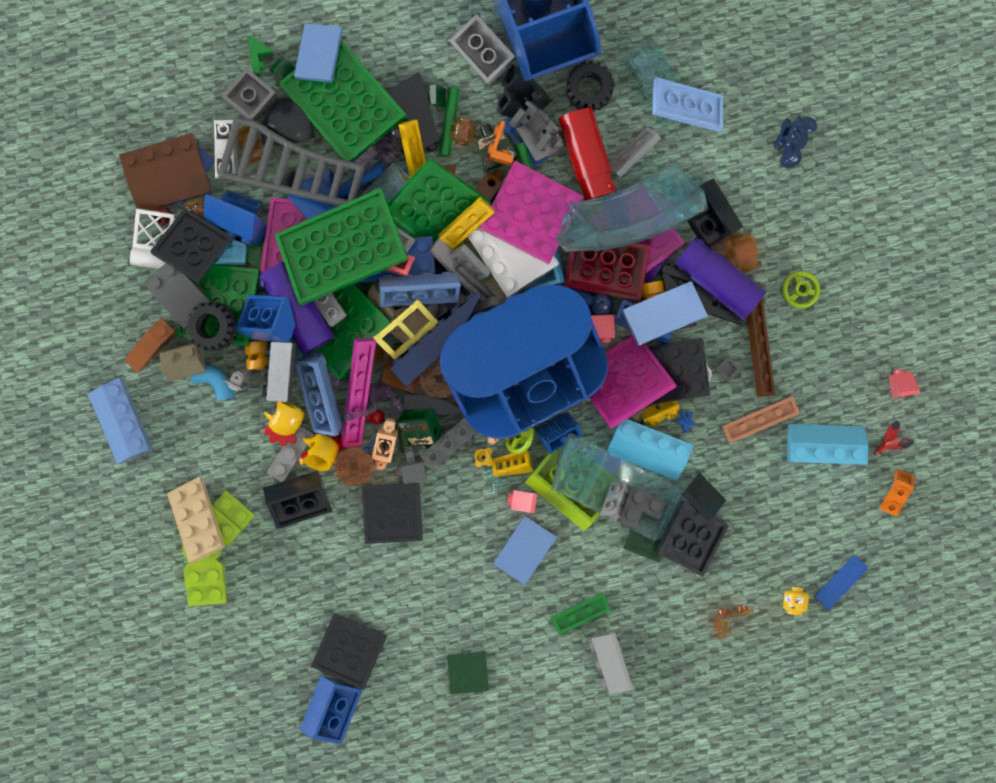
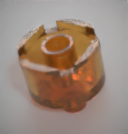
(743, 252)
(429, 384)
(345, 472)

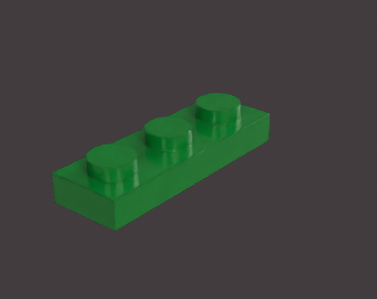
(580, 613)

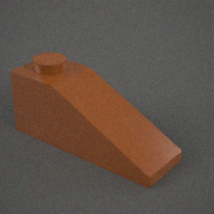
(150, 345)

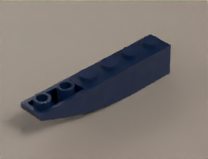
(428, 351)

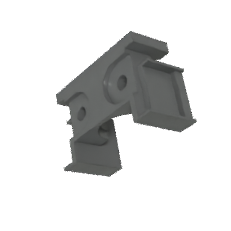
(538, 123)

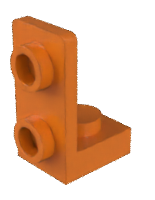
(502, 156)
(898, 493)

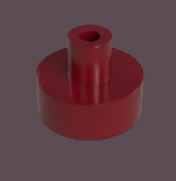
(163, 220)

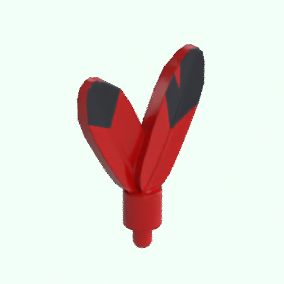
(889, 441)

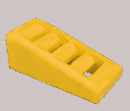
(513, 469)

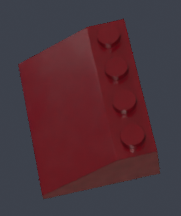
(610, 271)

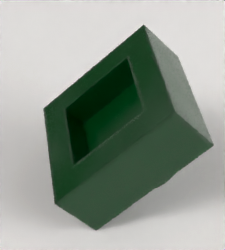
(282, 68)
(437, 96)

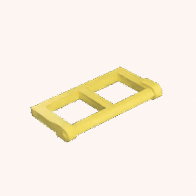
(413, 337)

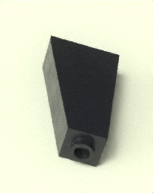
(412, 99)

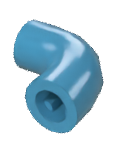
(215, 377)

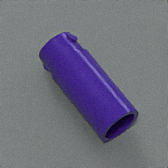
(720, 278)
(310, 326)

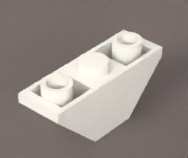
(221, 134)

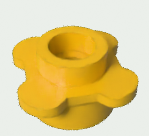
(479, 453)

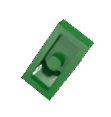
(257, 51)

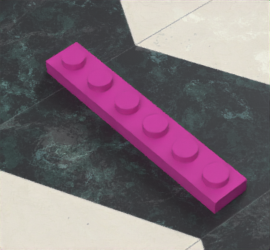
(358, 390)

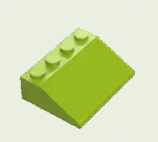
(542, 480)

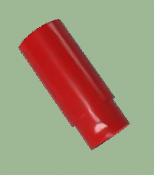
(587, 153)

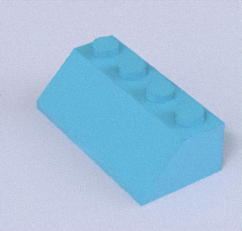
(827, 444)
(650, 449)

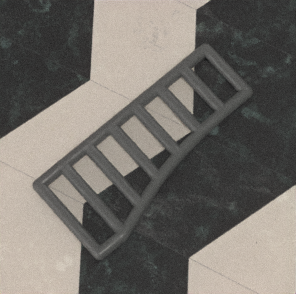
(288, 146)

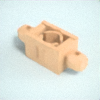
(389, 433)

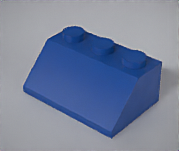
(234, 220)
(266, 319)
(330, 710)

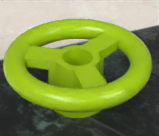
(808, 291)
(523, 438)

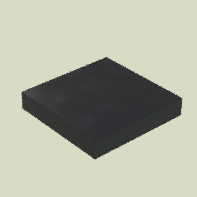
(703, 497)

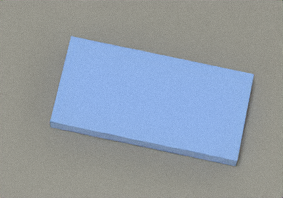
(687, 104)
(664, 313)

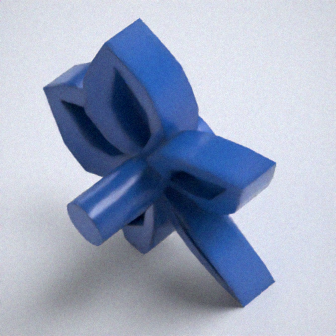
(685, 421)

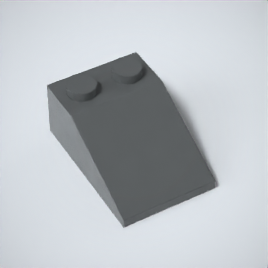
(176, 292)

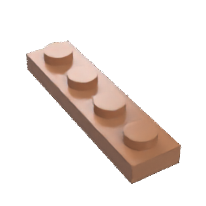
(760, 419)

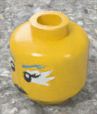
(796, 601)

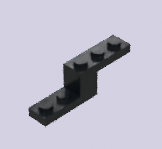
(705, 297)

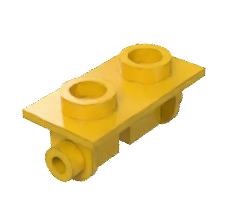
(653, 416)

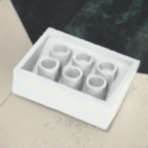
(509, 265)

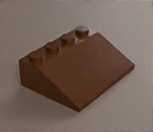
(165, 172)

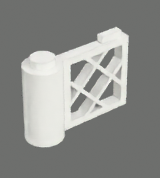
(140, 252)

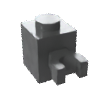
(411, 467)

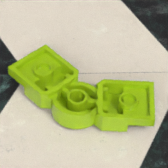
(206, 577)

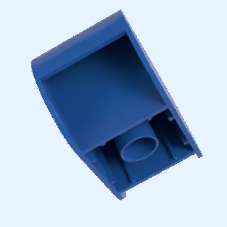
(548, 34)
(517, 362)

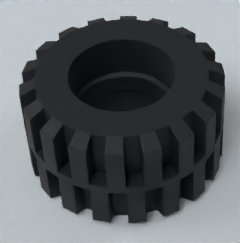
(589, 70)
(197, 330)

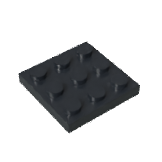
(191, 245)
(686, 366)
(392, 513)
(691, 539)
(349, 651)

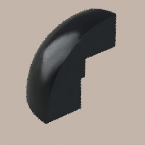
(518, 92)
(287, 121)

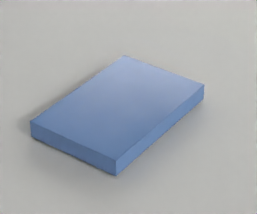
(318, 53)
(524, 550)

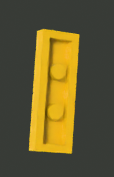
(412, 145)
(466, 223)

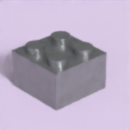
(250, 95)

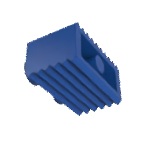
(554, 434)

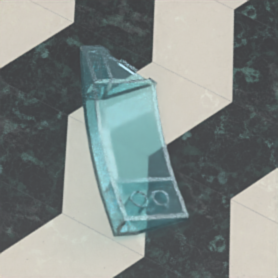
(632, 213)
(586, 475)

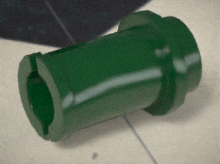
(403, 441)

